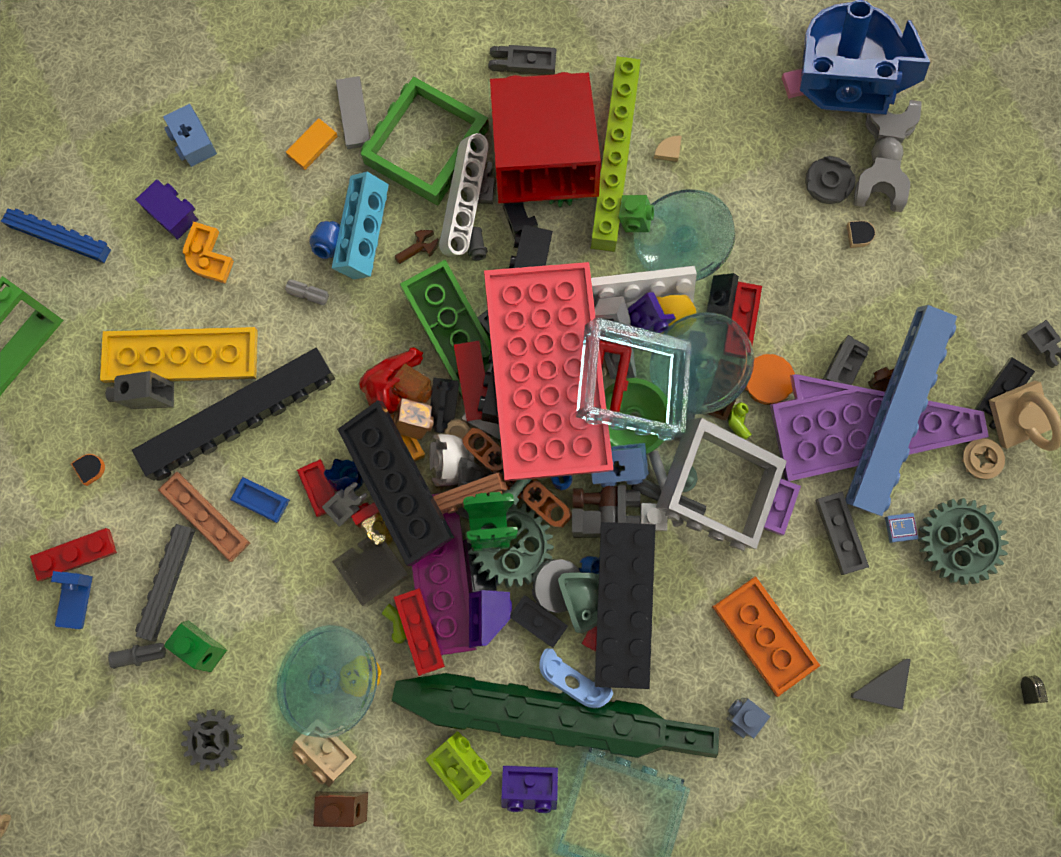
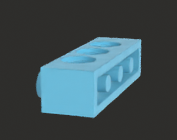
(360, 226)

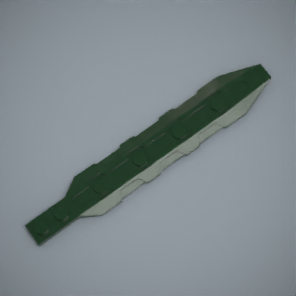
(550, 716)

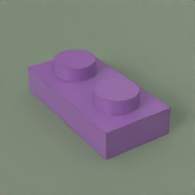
(782, 507)

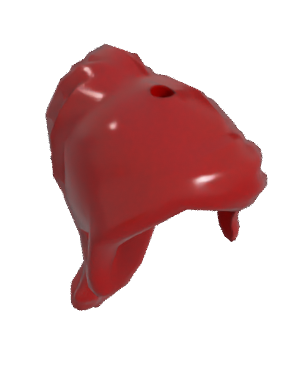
(379, 379)

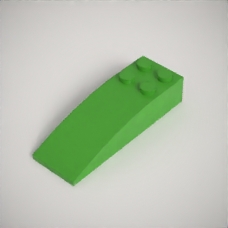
(445, 315)

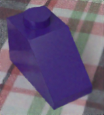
(487, 615)

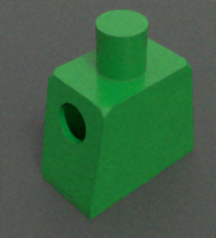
(193, 645)

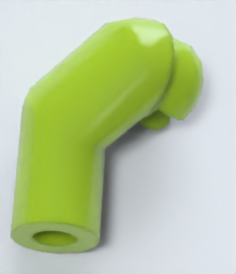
(392, 614)

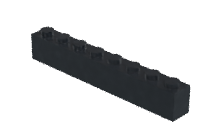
(532, 251)
(233, 415)

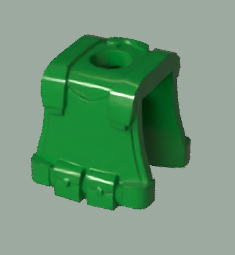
(489, 511)

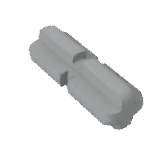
(311, 293)

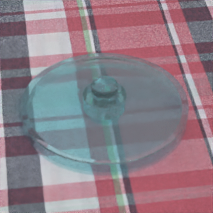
(687, 231)
(718, 362)
(327, 681)

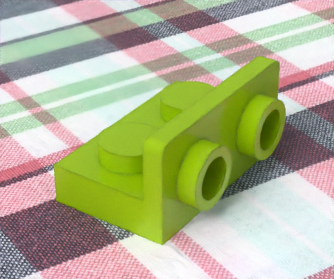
(459, 766)

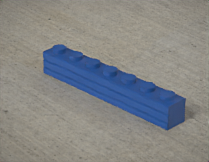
(56, 235)

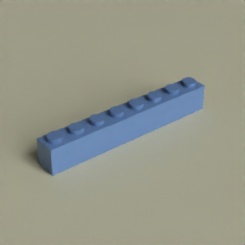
(901, 409)

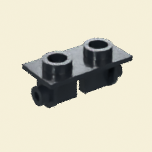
(443, 402)

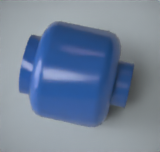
(324, 239)

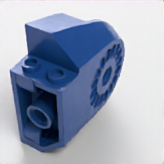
(860, 59)

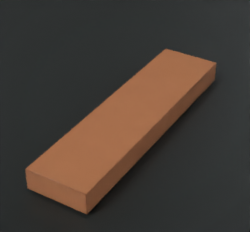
(204, 516)

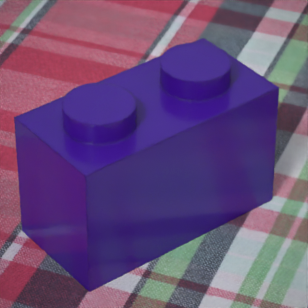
(167, 209)

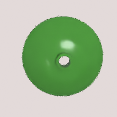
(645, 399)

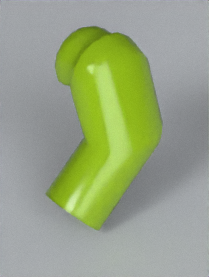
(737, 419)

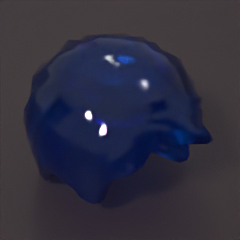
(343, 475)

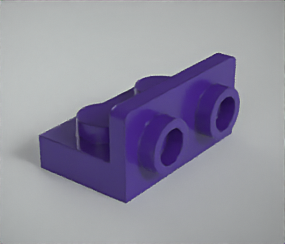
(648, 314)
(529, 788)

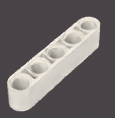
(471, 186)

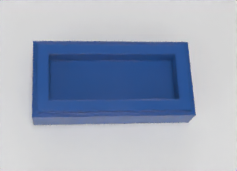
(260, 499)

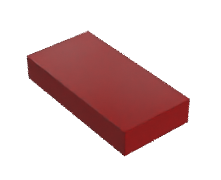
(316, 486)

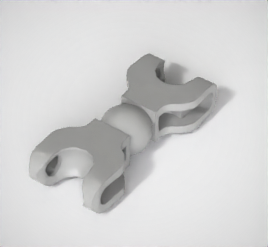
(887, 155)

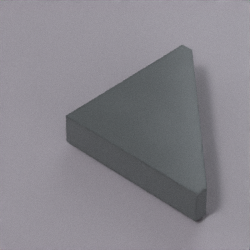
(888, 687)

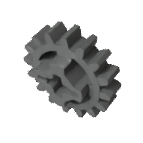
(221, 747)

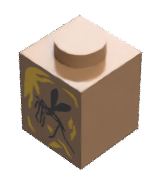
(413, 418)

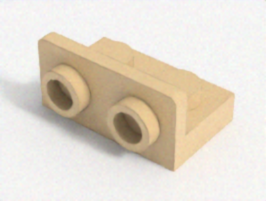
(324, 756)

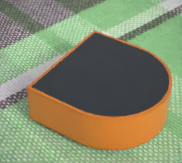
(89, 468)

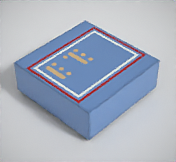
(901, 527)

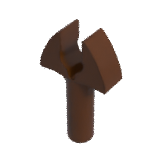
(419, 246)

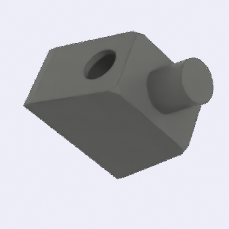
(141, 391)

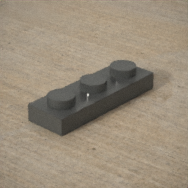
(842, 533)

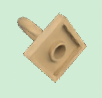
(1026, 415)

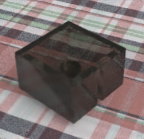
(372, 571)

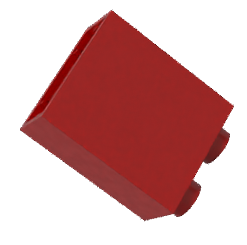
(545, 137)

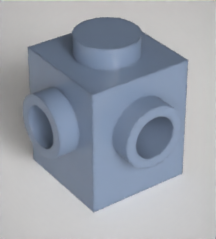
(746, 718)

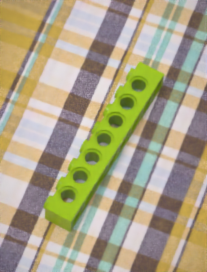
(615, 154)

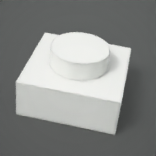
(651, 515)

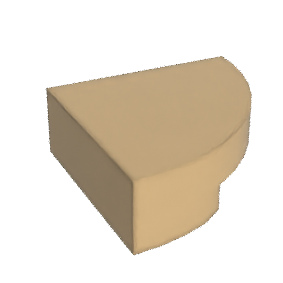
(669, 149)

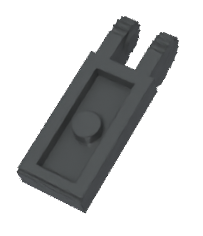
(523, 59)

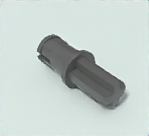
(136, 655)

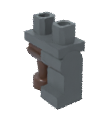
(611, 508)

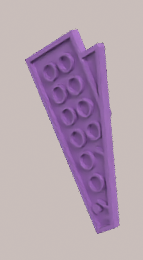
(832, 422)

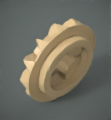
(993, 454)

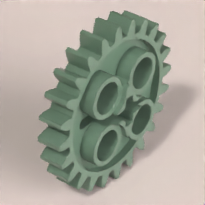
(525, 561)
(974, 563)

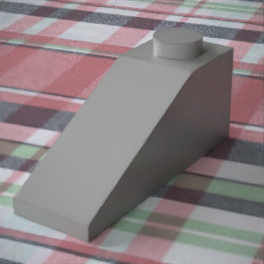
(615, 310)

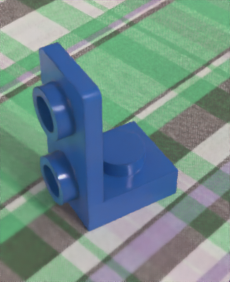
(73, 599)

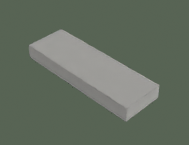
(353, 112)

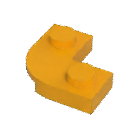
(200, 257)

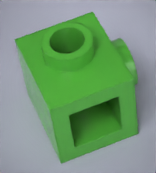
(636, 213)

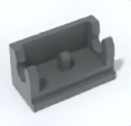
(847, 361)

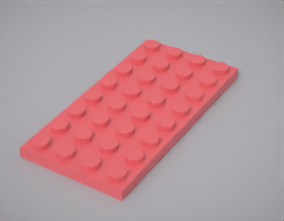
(536, 357)

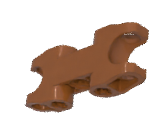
(487, 457)

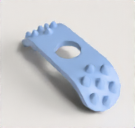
(555, 673)

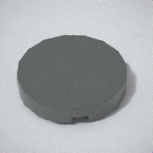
(825, 186)
(546, 585)

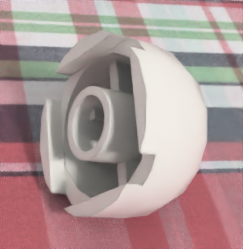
(445, 458)

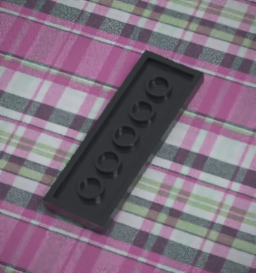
(395, 483)
(625, 605)

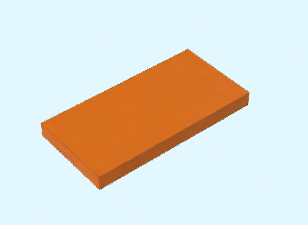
(766, 636)

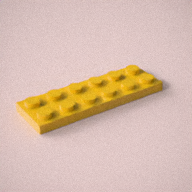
(181, 353)

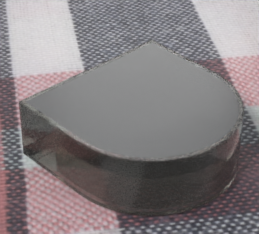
(1033, 690)

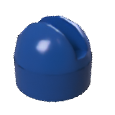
(567, 482)
(589, 565)

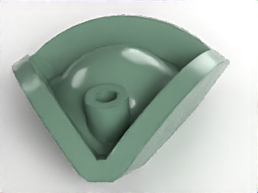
(581, 599)

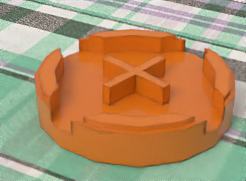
(770, 379)

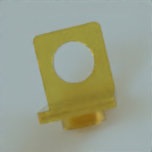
(379, 525)

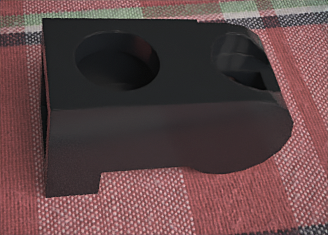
(518, 217)

